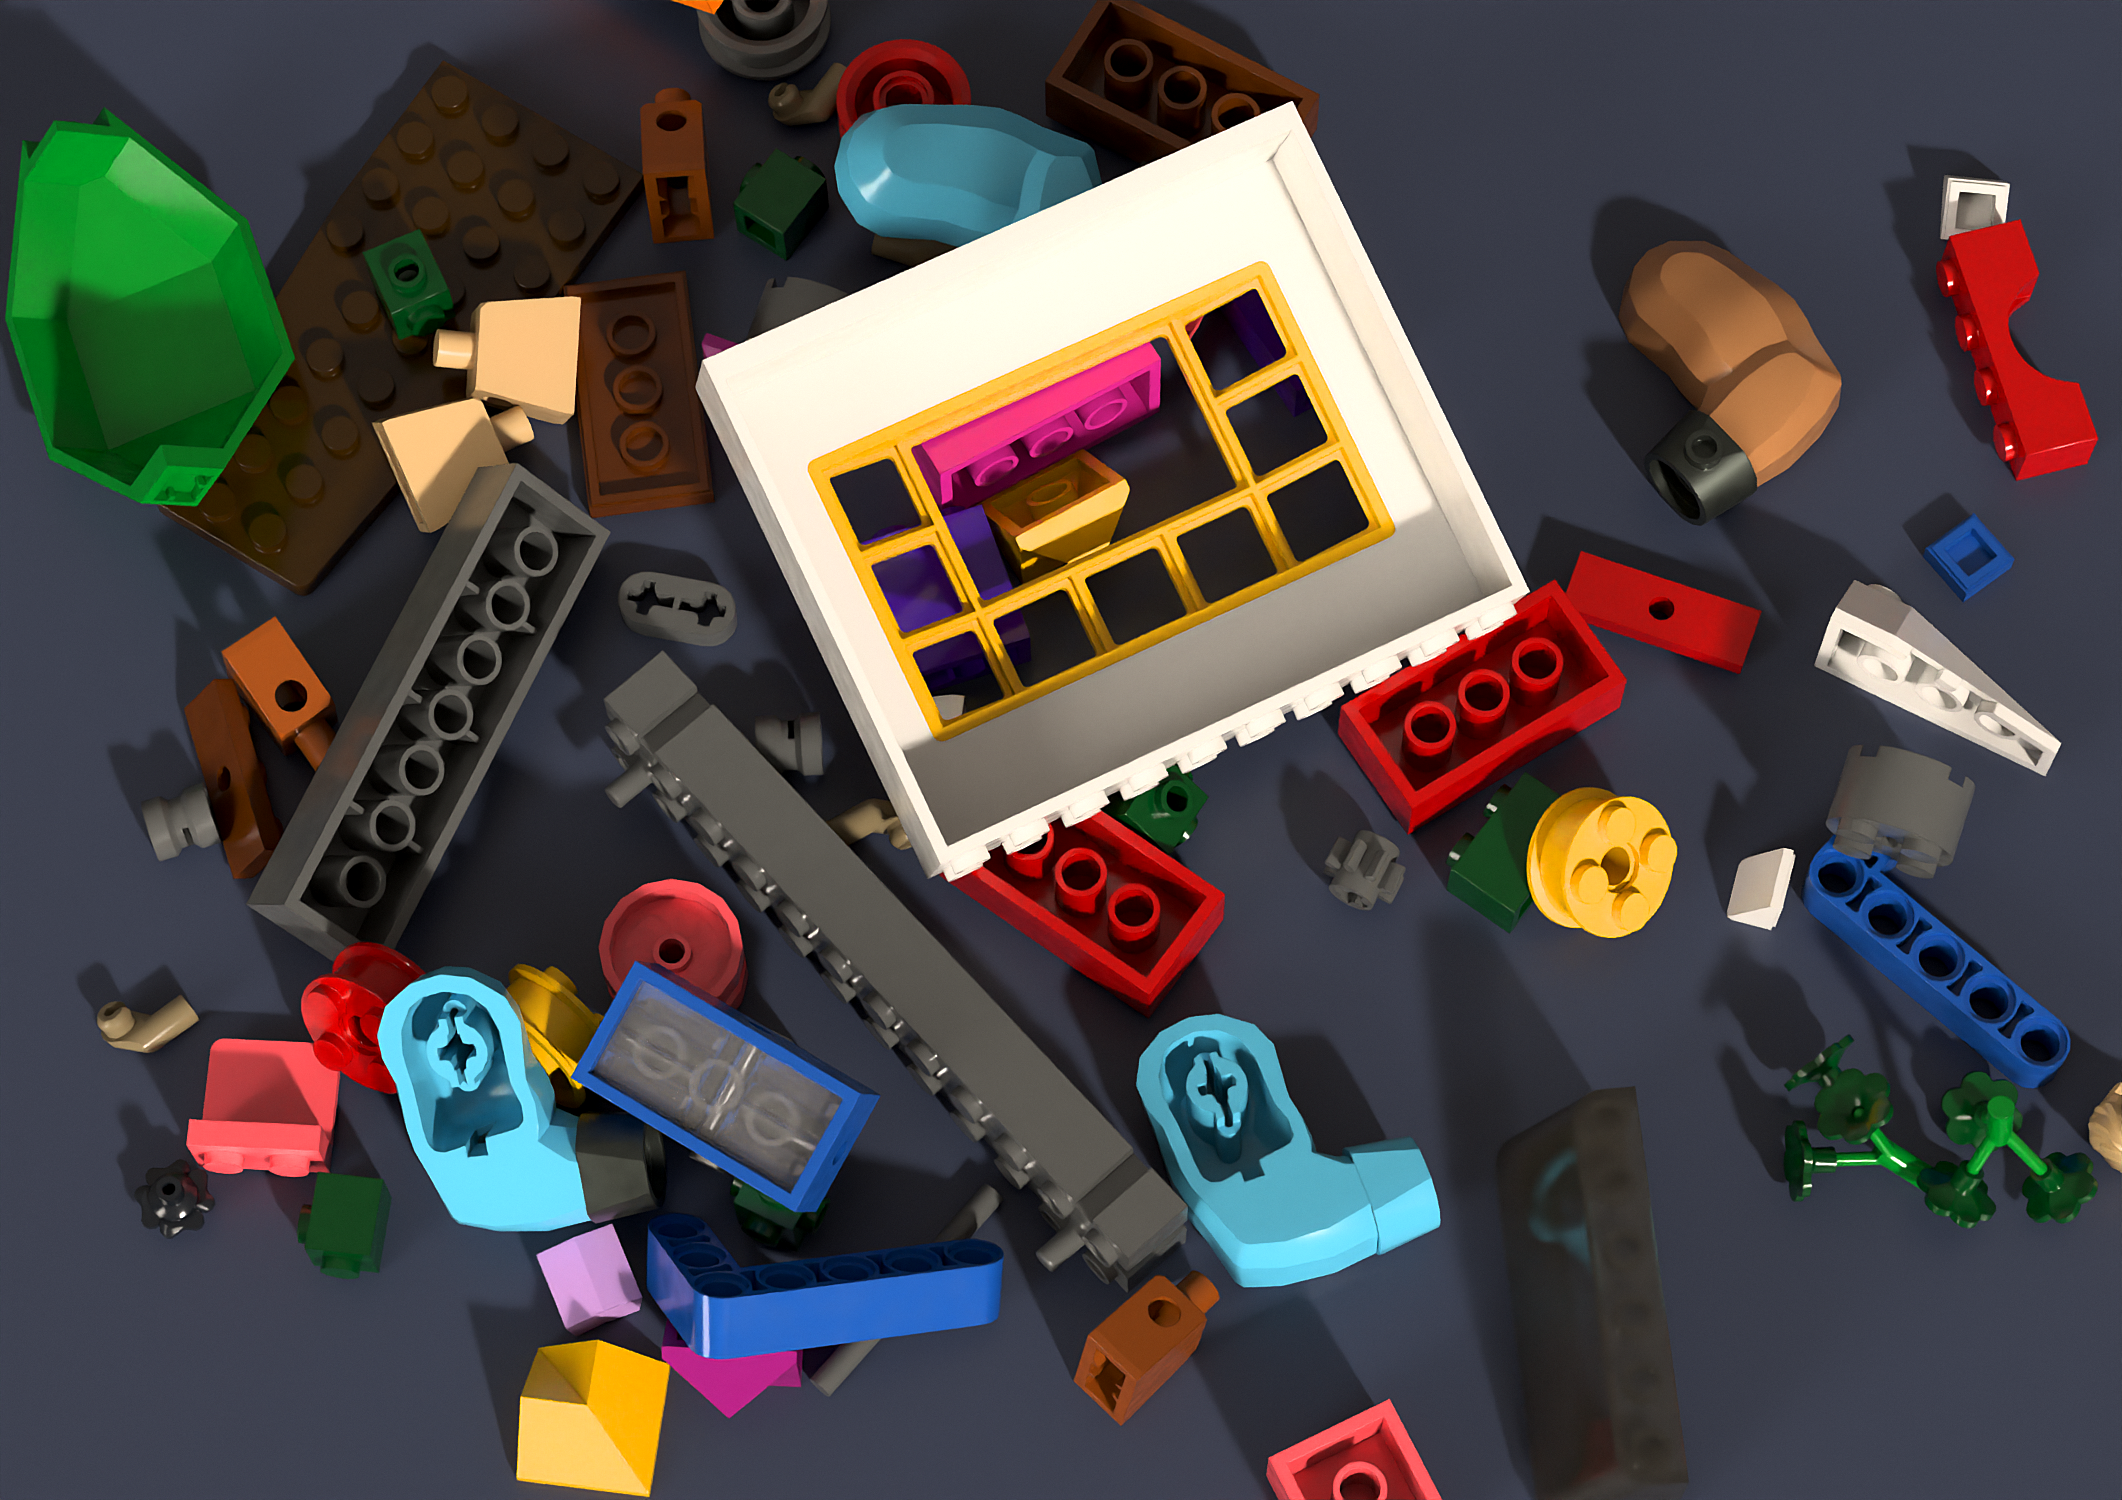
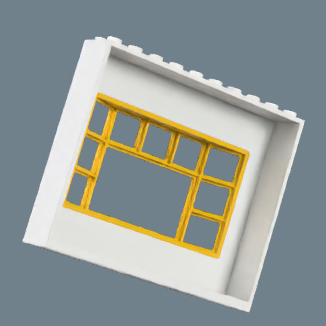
(1032, 311)

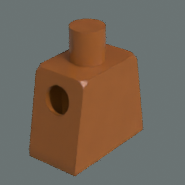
(674, 147)
(275, 675)
(1144, 1343)

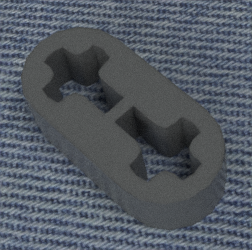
(680, 595)

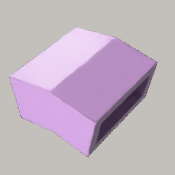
(590, 1280)

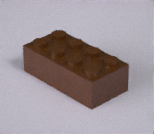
(1159, 85)

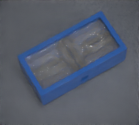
(725, 1086)

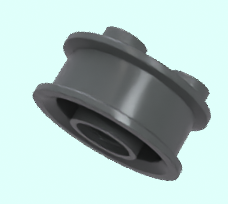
(768, 42)

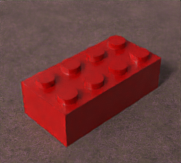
(1481, 708)
(1103, 905)

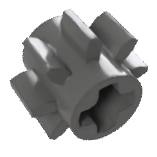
(1364, 870)

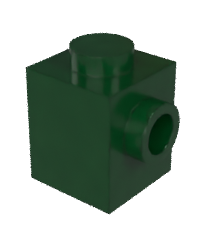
(781, 202)
(410, 285)
(345, 1224)

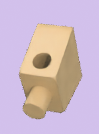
(518, 355)
(440, 450)

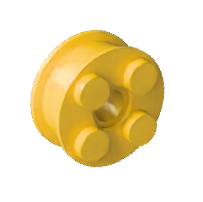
(1600, 862)
(555, 1025)

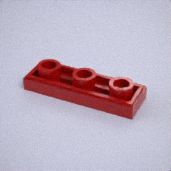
(1697, 624)

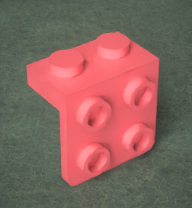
(266, 1109)

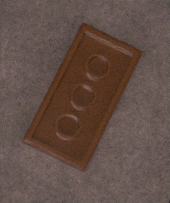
(639, 396)

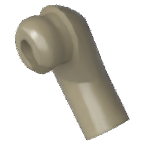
(807, 106)
(908, 251)
(870, 817)
(143, 1031)

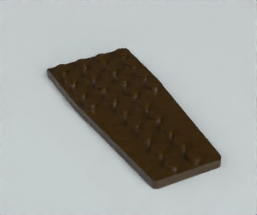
(507, 216)

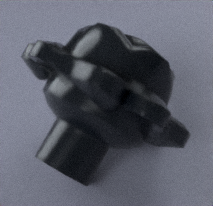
(174, 1199)

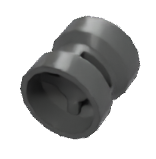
(791, 743)
(181, 822)

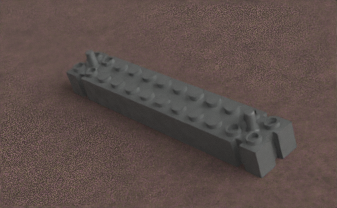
(897, 974)

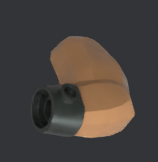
(1738, 358)

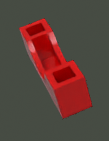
(2037, 418)

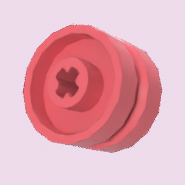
(672, 923)

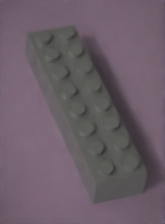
(430, 714)

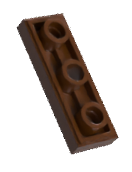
(234, 777)

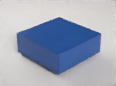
(1968, 557)

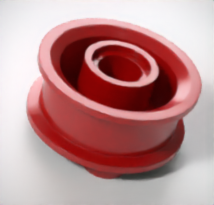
(899, 74)
(347, 1009)

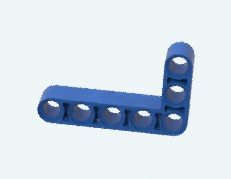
(1925, 936)
(815, 1300)

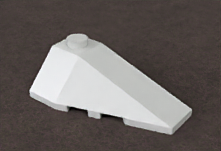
(1907, 661)

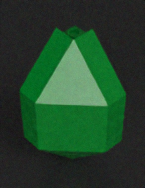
(137, 313)

